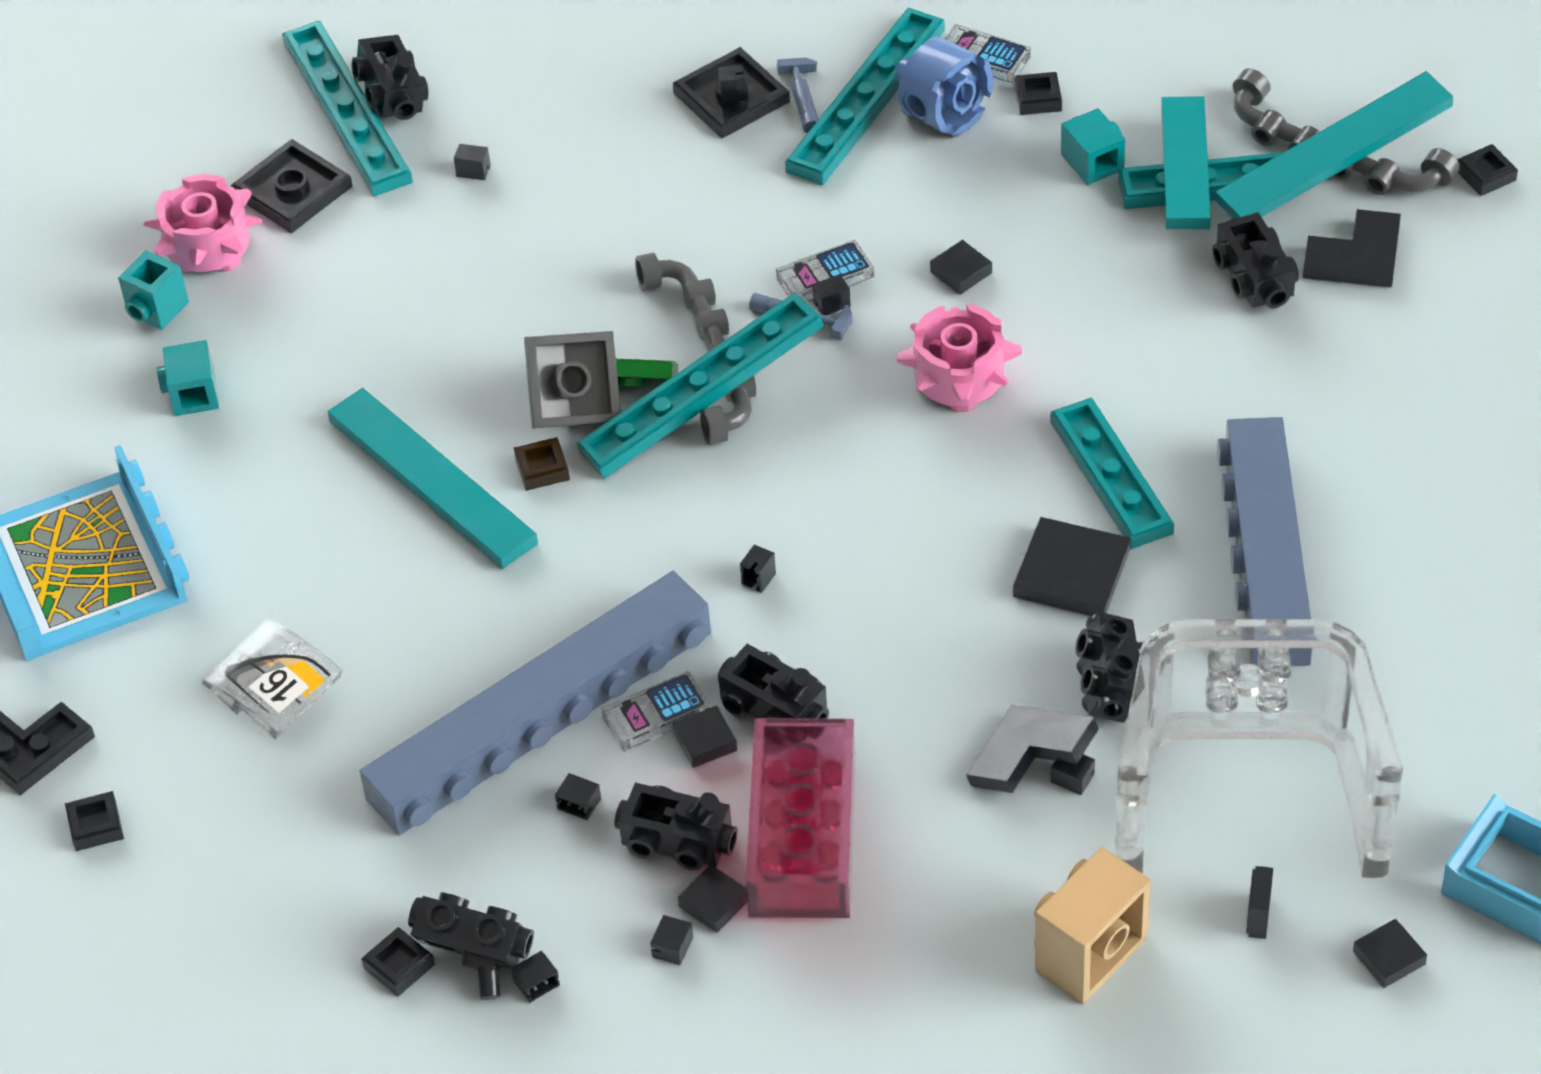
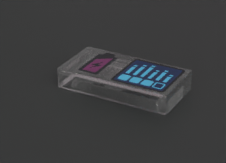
(1004, 56)
(843, 259)
(653, 710)

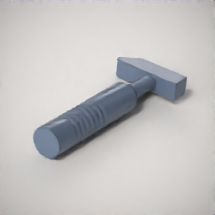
(800, 87)
(839, 325)

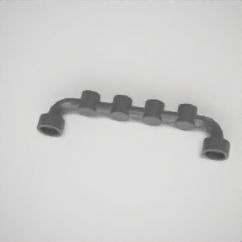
(1252, 87)
(711, 327)

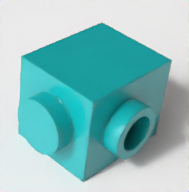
(1093, 146)
(153, 290)
(188, 378)

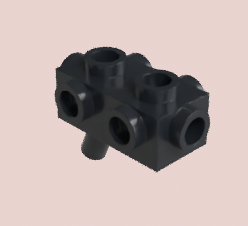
(389, 77)
(1255, 261)
(1107, 665)
(768, 688)
(676, 826)
(482, 938)

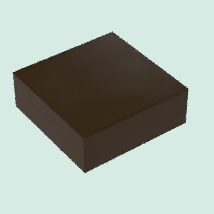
(541, 463)

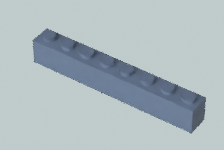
(535, 702)

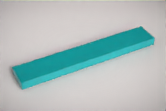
(860, 99)
(347, 108)
(1335, 147)
(699, 385)
(433, 478)

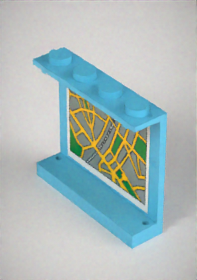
(87, 562)

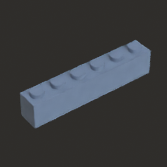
(1264, 525)

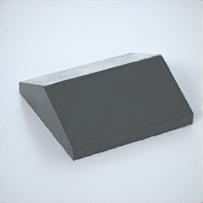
(572, 379)

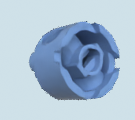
(944, 86)

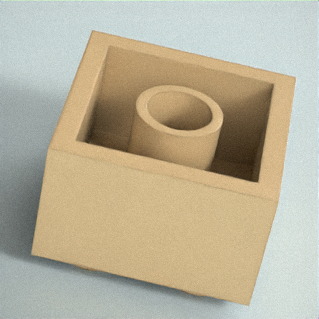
(1091, 923)

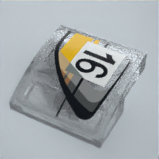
(273, 677)

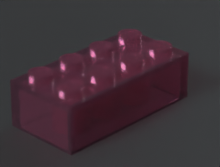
(801, 818)

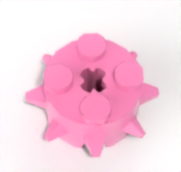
(203, 224)
(959, 356)

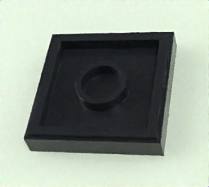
(701, 94)
(293, 185)
(1071, 567)

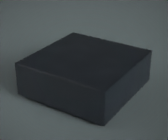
(1038, 93)
(1487, 170)
(961, 267)
(704, 736)
(94, 821)
(713, 898)
(1259, 902)
(1389, 953)
(398, 961)

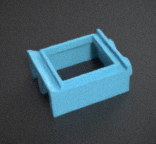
(1483, 891)

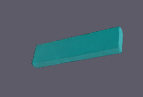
(1185, 163)
(1145, 184)
(1111, 472)

